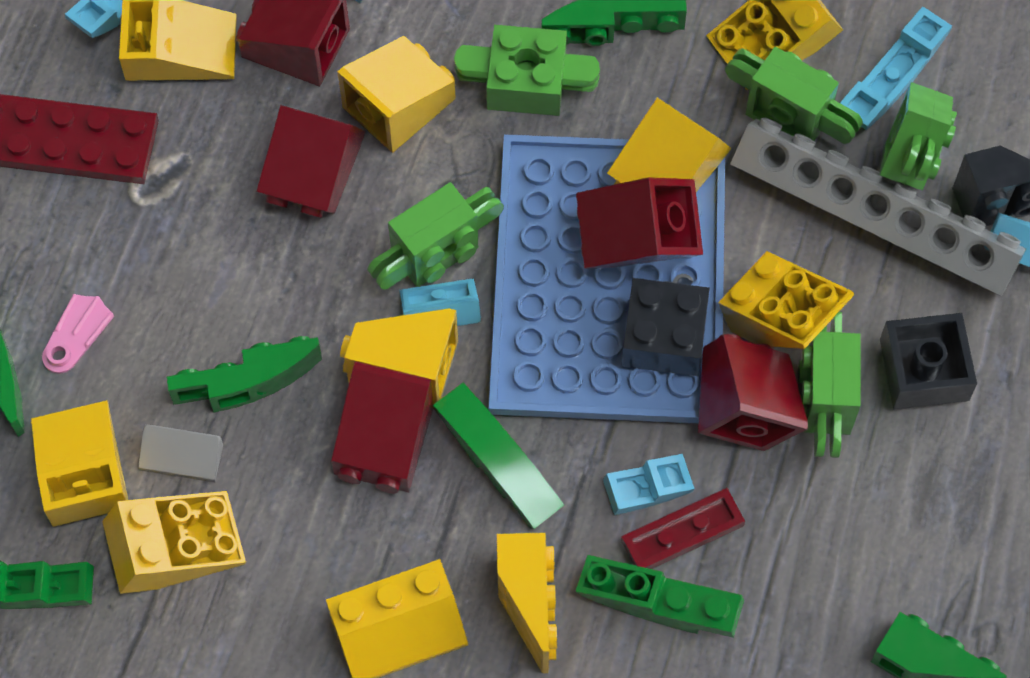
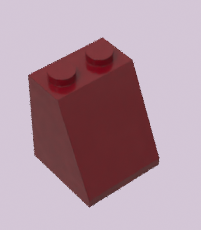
(295, 36)
(309, 161)
(639, 222)
(749, 394)
(382, 428)

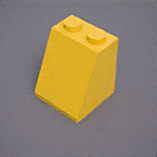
(395, 91)
(669, 147)
(408, 344)

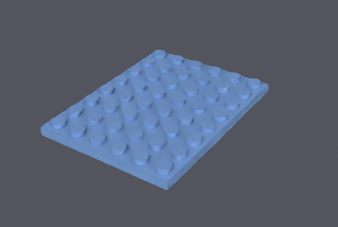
(566, 324)

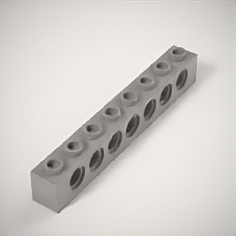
(755, 158)

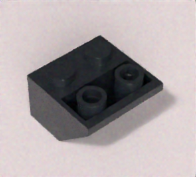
(992, 184)

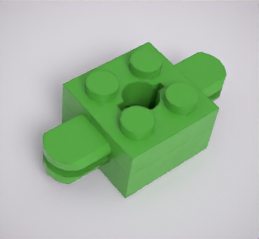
(526, 85)
(793, 95)
(918, 137)
(434, 236)
(831, 385)

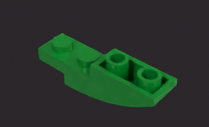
(597, 20)
(264, 372)
(659, 599)

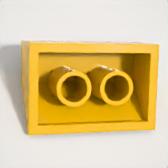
(397, 621)

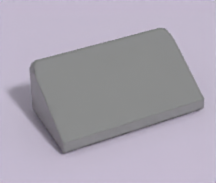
(180, 452)

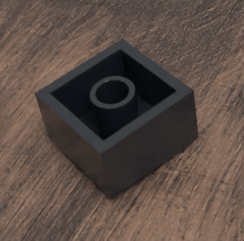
(665, 327)
(928, 361)

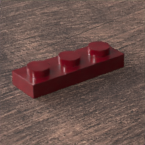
(683, 530)

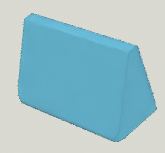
(454, 295)

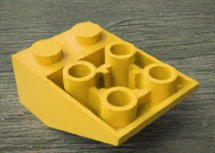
(787, 24)
(176, 41)
(781, 303)
(77, 463)
(171, 539)
(523, 575)

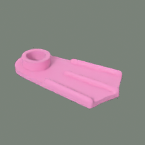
(76, 331)

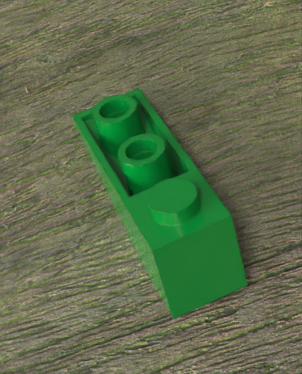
(918, 652)

